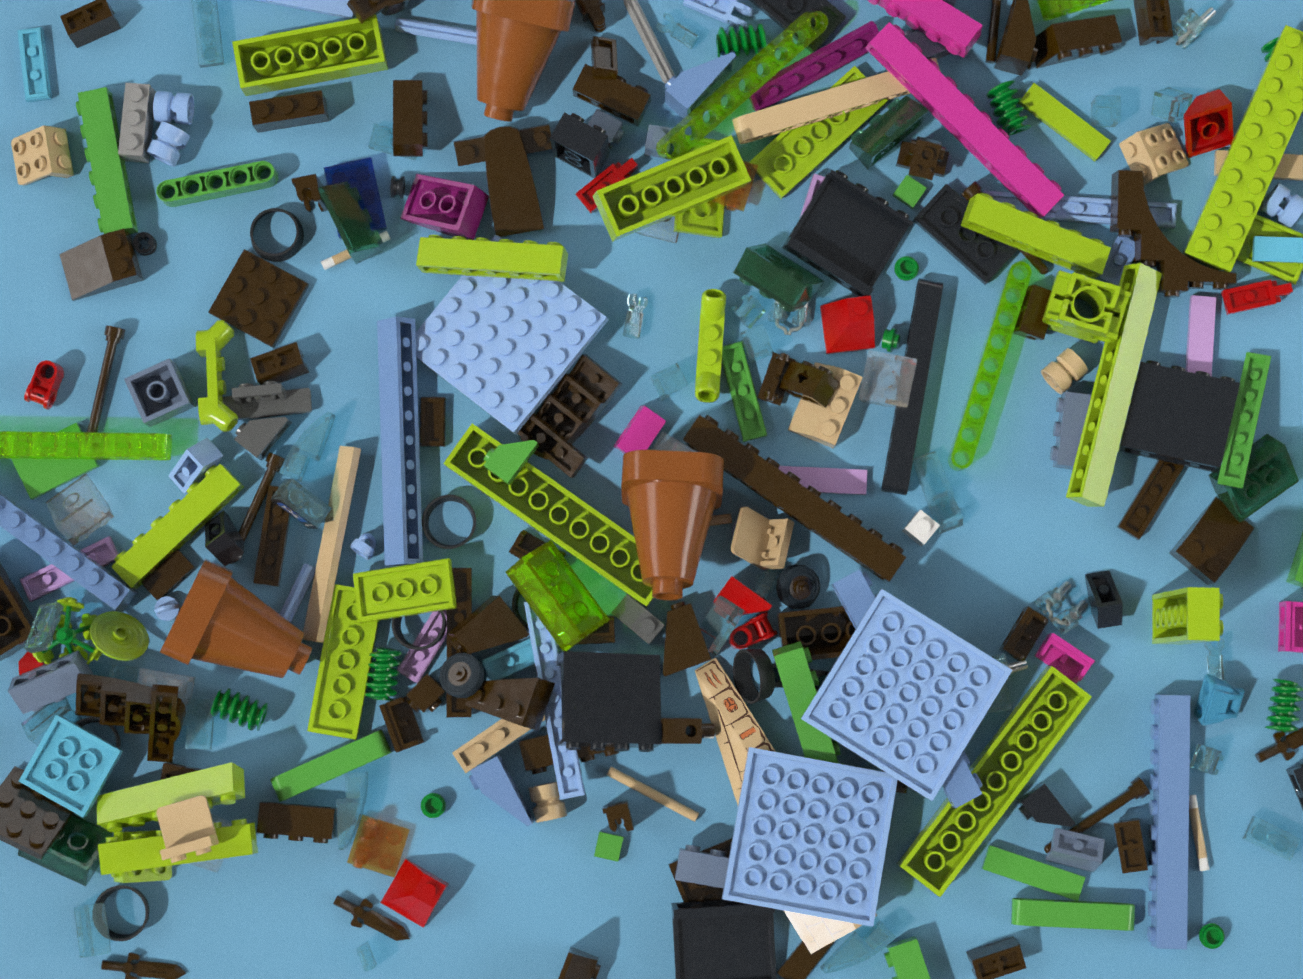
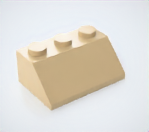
(826, 423)

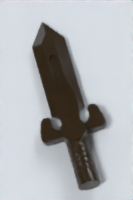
(1292, 741)
(372, 919)
(143, 968)

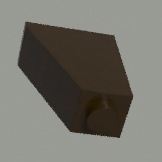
(487, 627)
(683, 640)

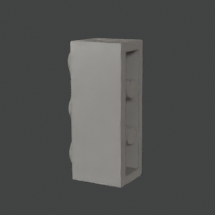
(136, 122)

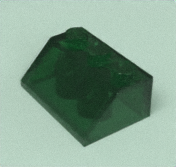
(887, 130)
(351, 220)
(777, 277)
(1266, 477)
(74, 851)

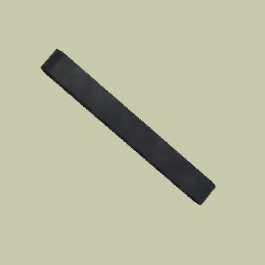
(907, 420)

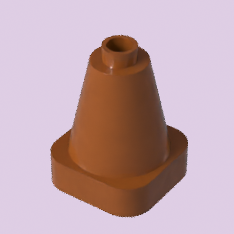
(513, 49)
(670, 513)
(233, 628)

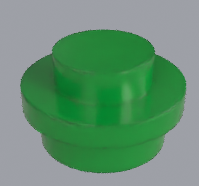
(906, 268)
(890, 340)
(433, 805)
(1211, 935)

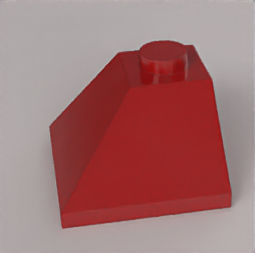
(1208, 123)
(848, 325)
(743, 597)
(414, 893)

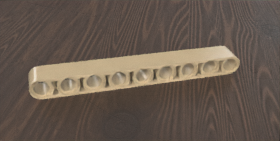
(818, 107)

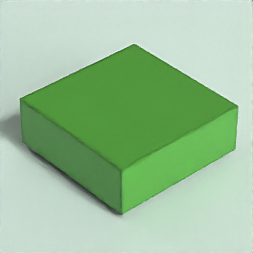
(909, 192)
(608, 846)

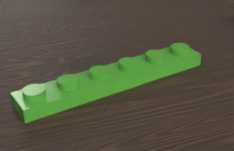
(1244, 420)

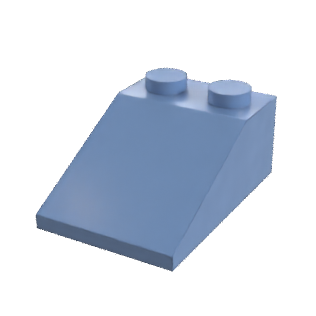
(697, 84)
(498, 785)

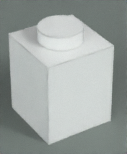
(921, 528)

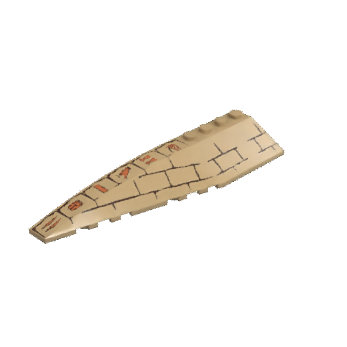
(735, 732)

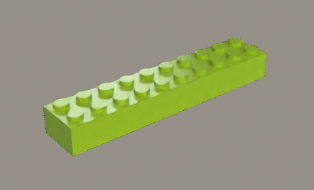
(1251, 157)
(554, 514)
(1004, 770)

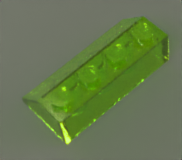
(557, 595)

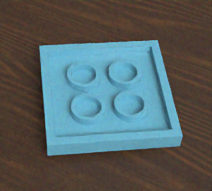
(70, 766)

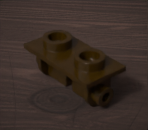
(770, 387)

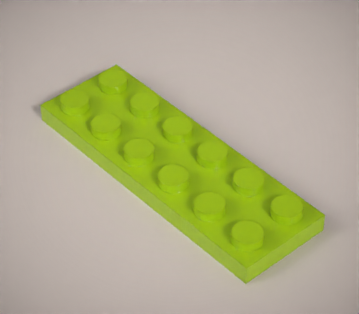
(802, 149)
(342, 669)

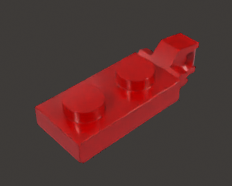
(609, 176)
(1254, 296)

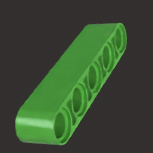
(206, 180)
(330, 765)
(1073, 914)

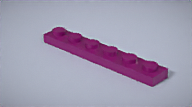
(814, 66)

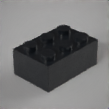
(580, 144)

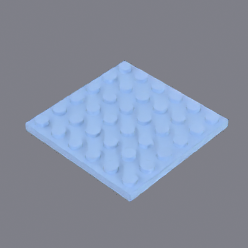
(507, 341)
(906, 694)
(810, 837)

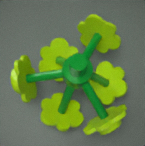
(66, 635)

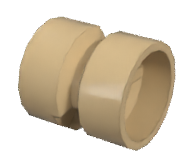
(1068, 368)
(547, 802)

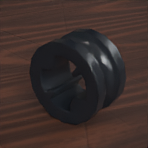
(397, 187)
(137, 245)

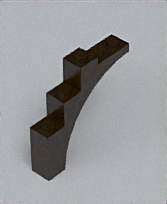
(1132, 215)

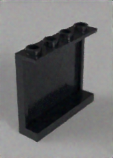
(847, 233)
(1180, 416)
(610, 701)
(723, 940)

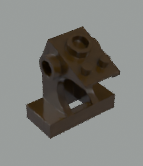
(923, 158)

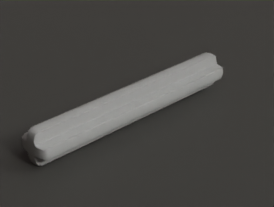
(649, 39)

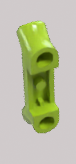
(209, 345)
(710, 345)

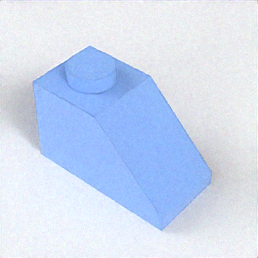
(194, 464)

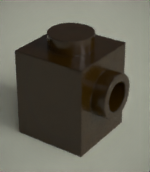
(426, 695)

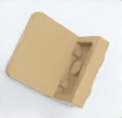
(1154, 152)
(42, 154)
(761, 540)
(186, 828)

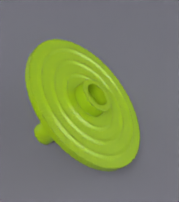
(119, 635)

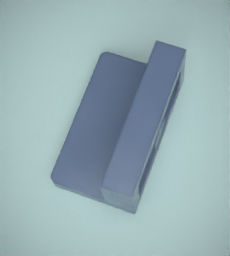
(1076, 850)

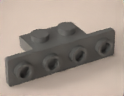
(268, 400)

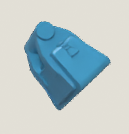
(1215, 699)

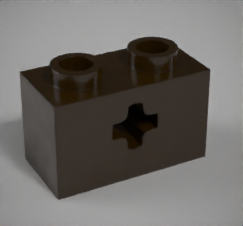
(809, 383)

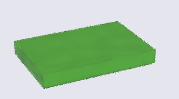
(48, 474)

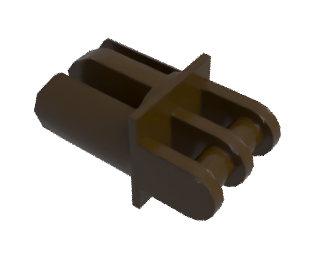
(593, 11)

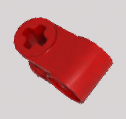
(44, 386)
(753, 631)

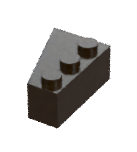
(1076, 40)
(514, 700)

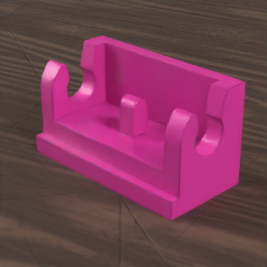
(640, 431)
(1290, 627)
(1064, 657)

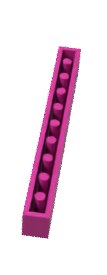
(964, 120)

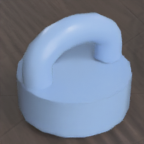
(361, 548)
(167, 608)

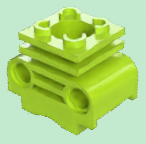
(1106, 300)

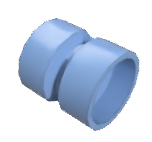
(170, 107)
(168, 143)
(1291, 210)

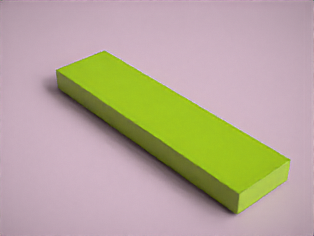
(1064, 122)

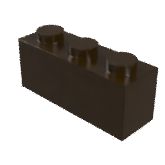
(612, 95)
(289, 111)
(409, 118)
(297, 821)

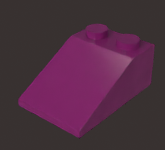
(445, 206)

